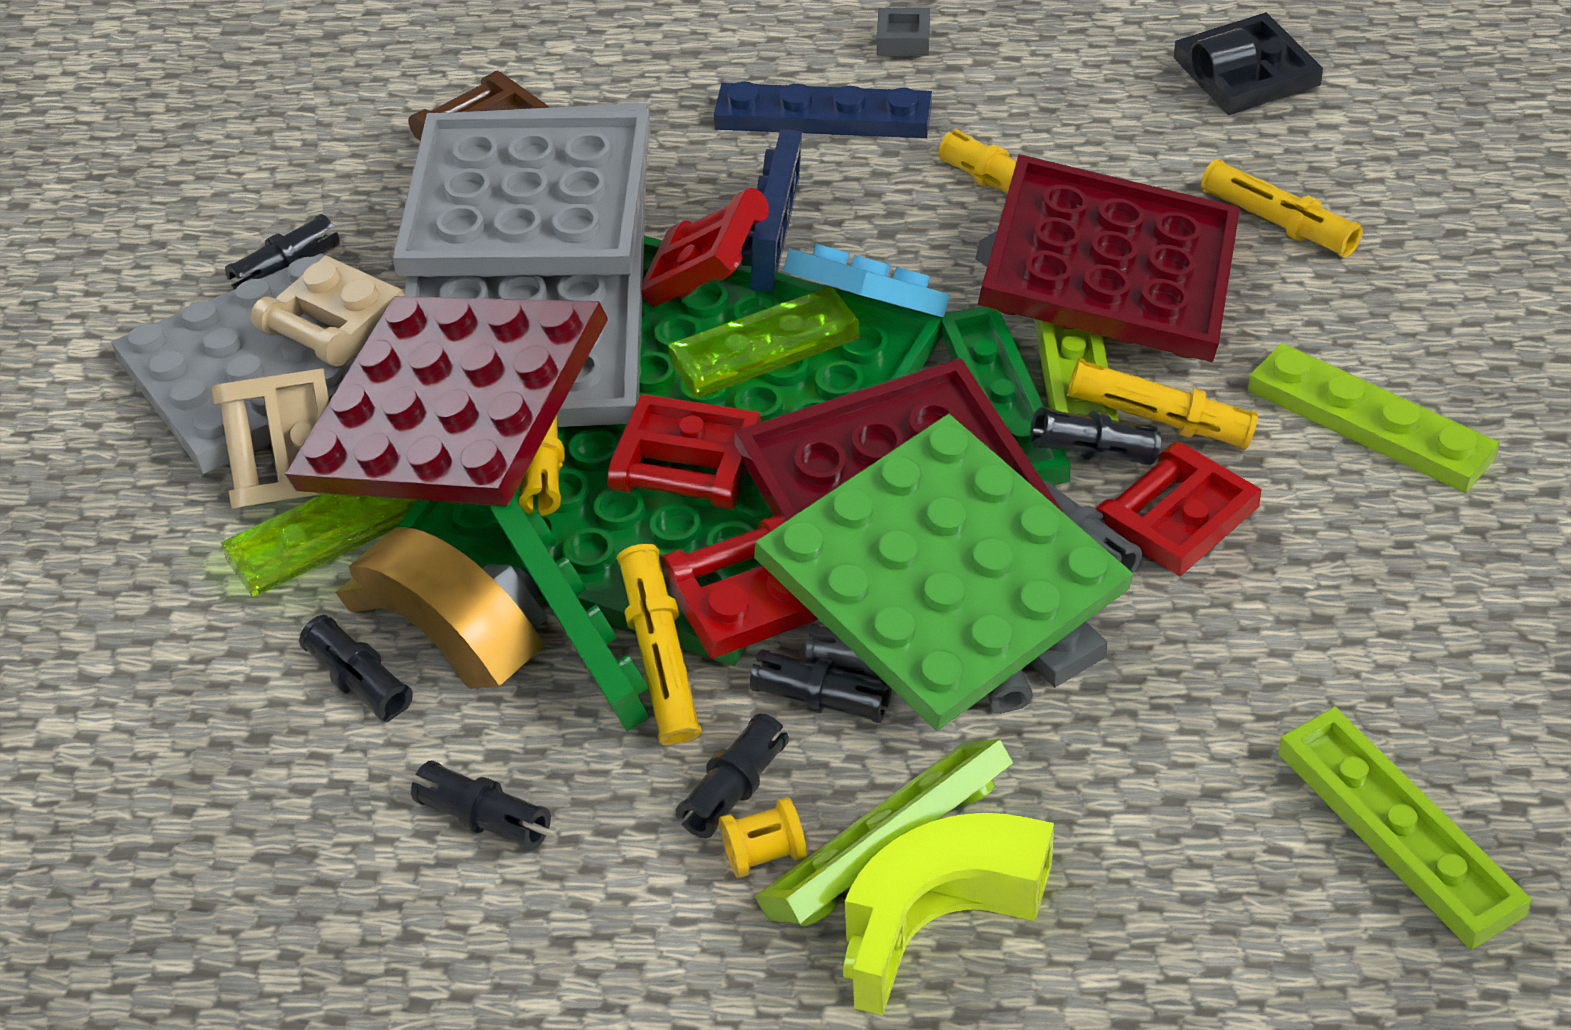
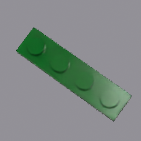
(993, 359)
(586, 629)

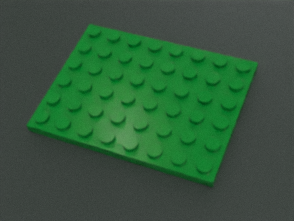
(600, 522)

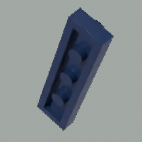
(823, 110)
(779, 185)

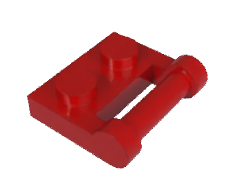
(703, 249)
(686, 435)
(1190, 517)
(737, 608)

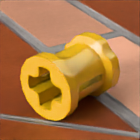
(763, 837)

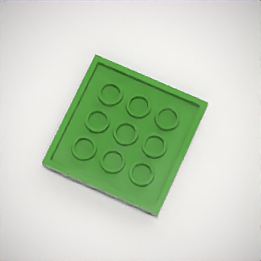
(942, 569)

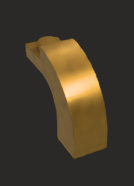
(446, 599)

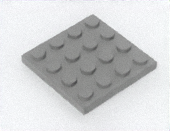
(524, 194)
(215, 345)

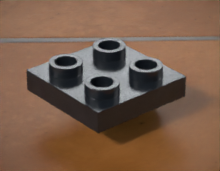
(1247, 63)

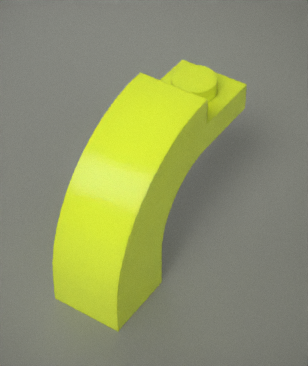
(935, 870)

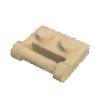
(334, 295)
(292, 410)

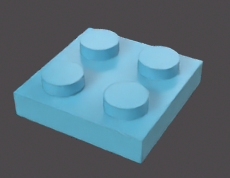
(867, 278)

